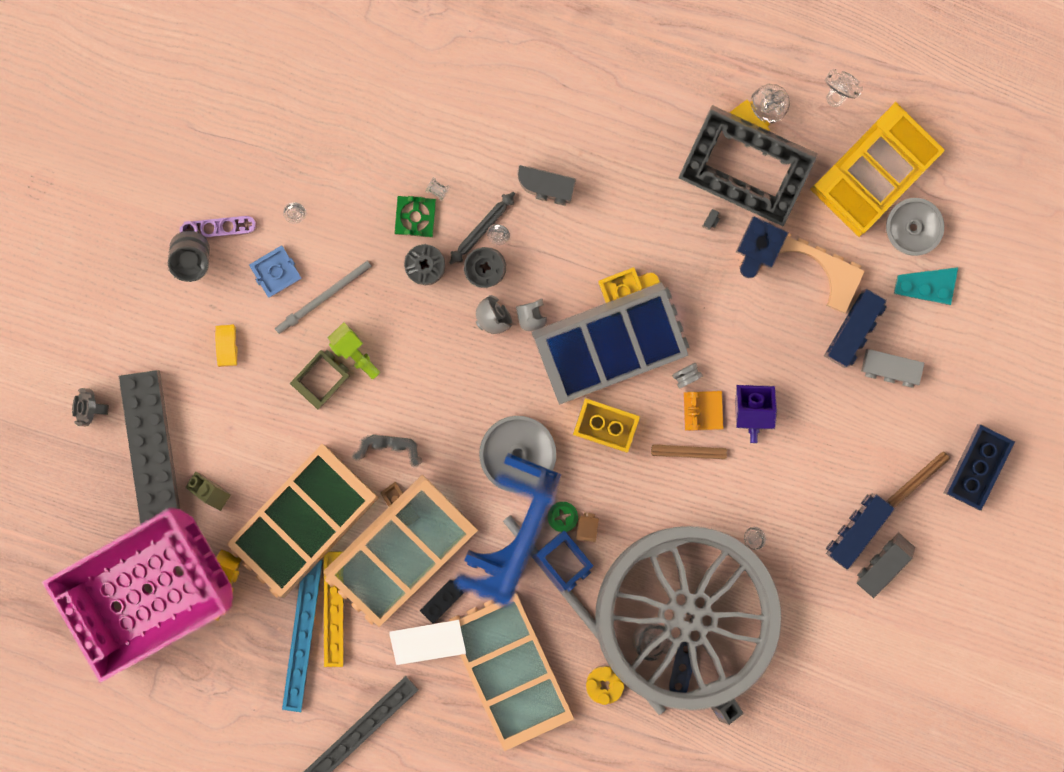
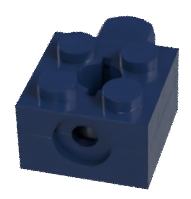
(760, 246)

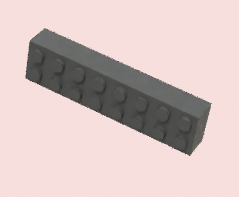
(149, 444)

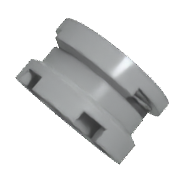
(687, 375)

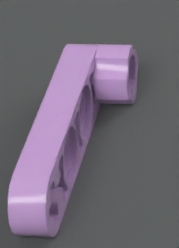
(218, 226)

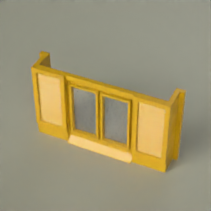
(877, 169)

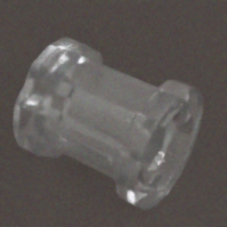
(437, 189)

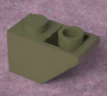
(208, 491)

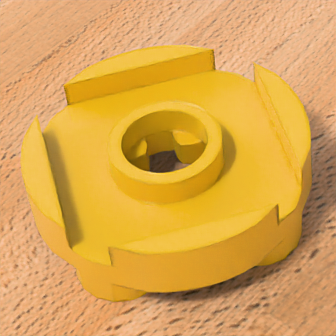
(593, 685)

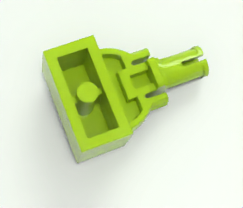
(346, 343)

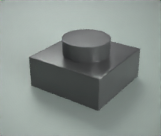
(711, 220)

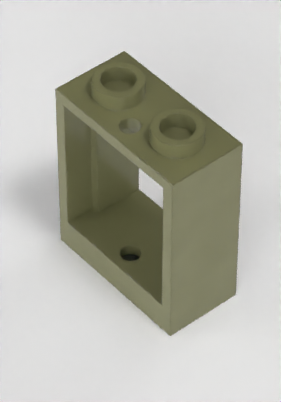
(306, 393)

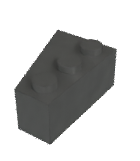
(886, 565)

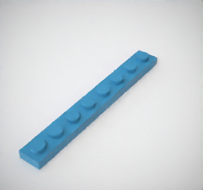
(301, 640)

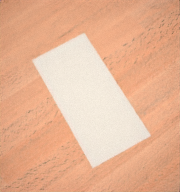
(427, 642)

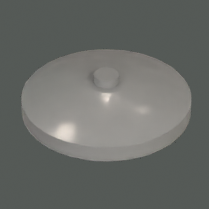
(521, 438)

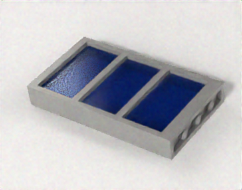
(611, 343)

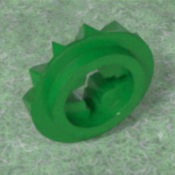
(571, 520)

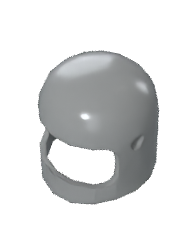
(530, 316)

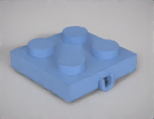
(275, 271)

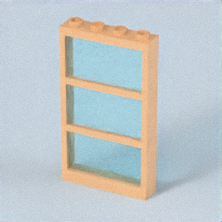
(399, 551)
(511, 672)

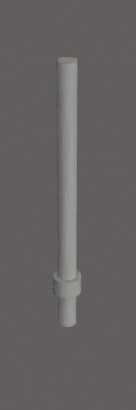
(292, 319)

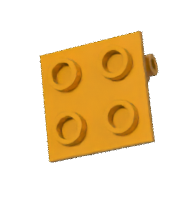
(703, 410)

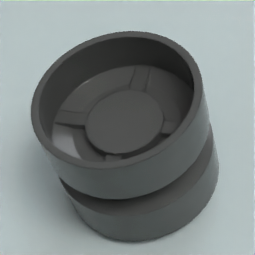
(188, 256)

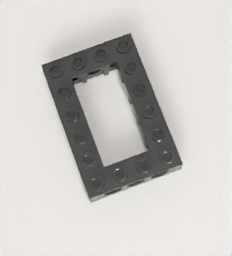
(738, 192)

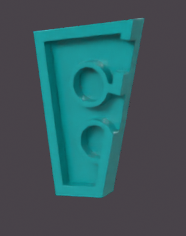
(928, 285)

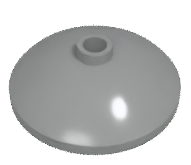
(928, 222)

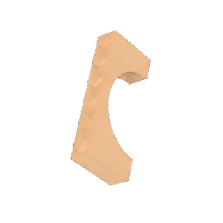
(842, 276)

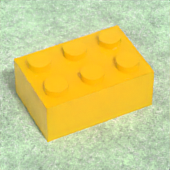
(606, 425)

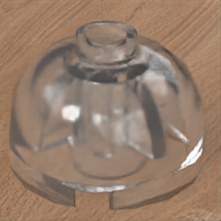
(770, 103)
(644, 635)

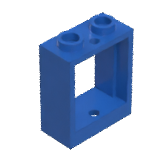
(551, 573)

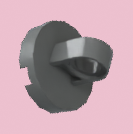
(85, 407)

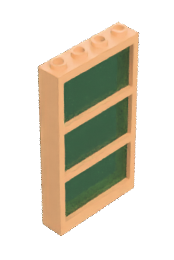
(302, 521)

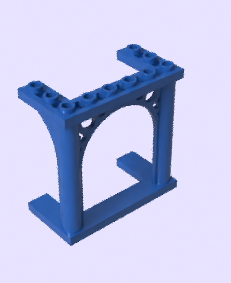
(507, 564)

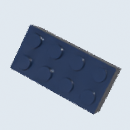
(855, 328)
(979, 467)
(859, 531)

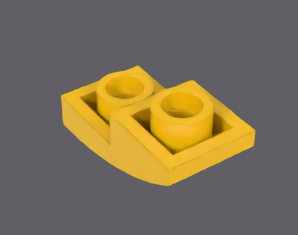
(226, 345)

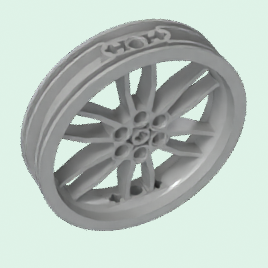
(724, 688)

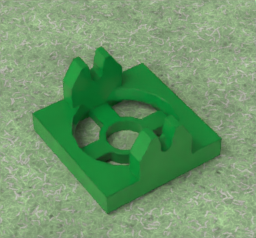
(430, 204)

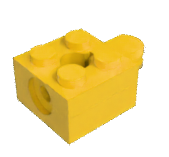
(625, 284)

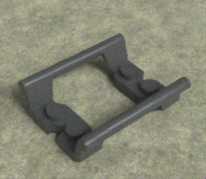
(382, 442)

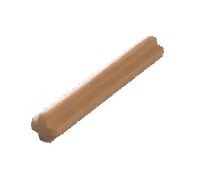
(689, 452)
(918, 479)

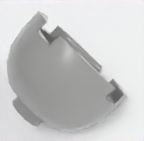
(492, 317)

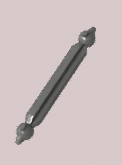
(482, 227)

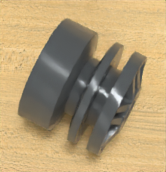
(476, 274)
(428, 275)

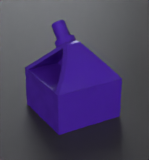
(755, 409)

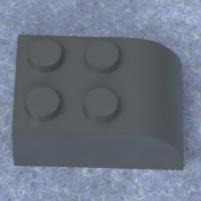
(546, 185)

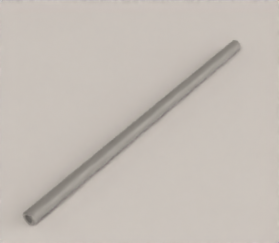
(573, 601)

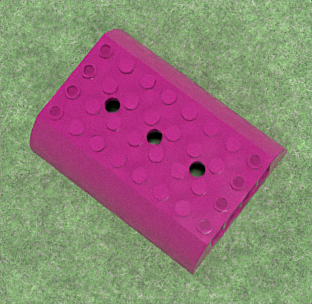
(147, 620)

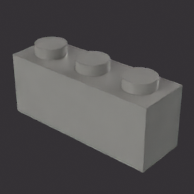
(892, 368)

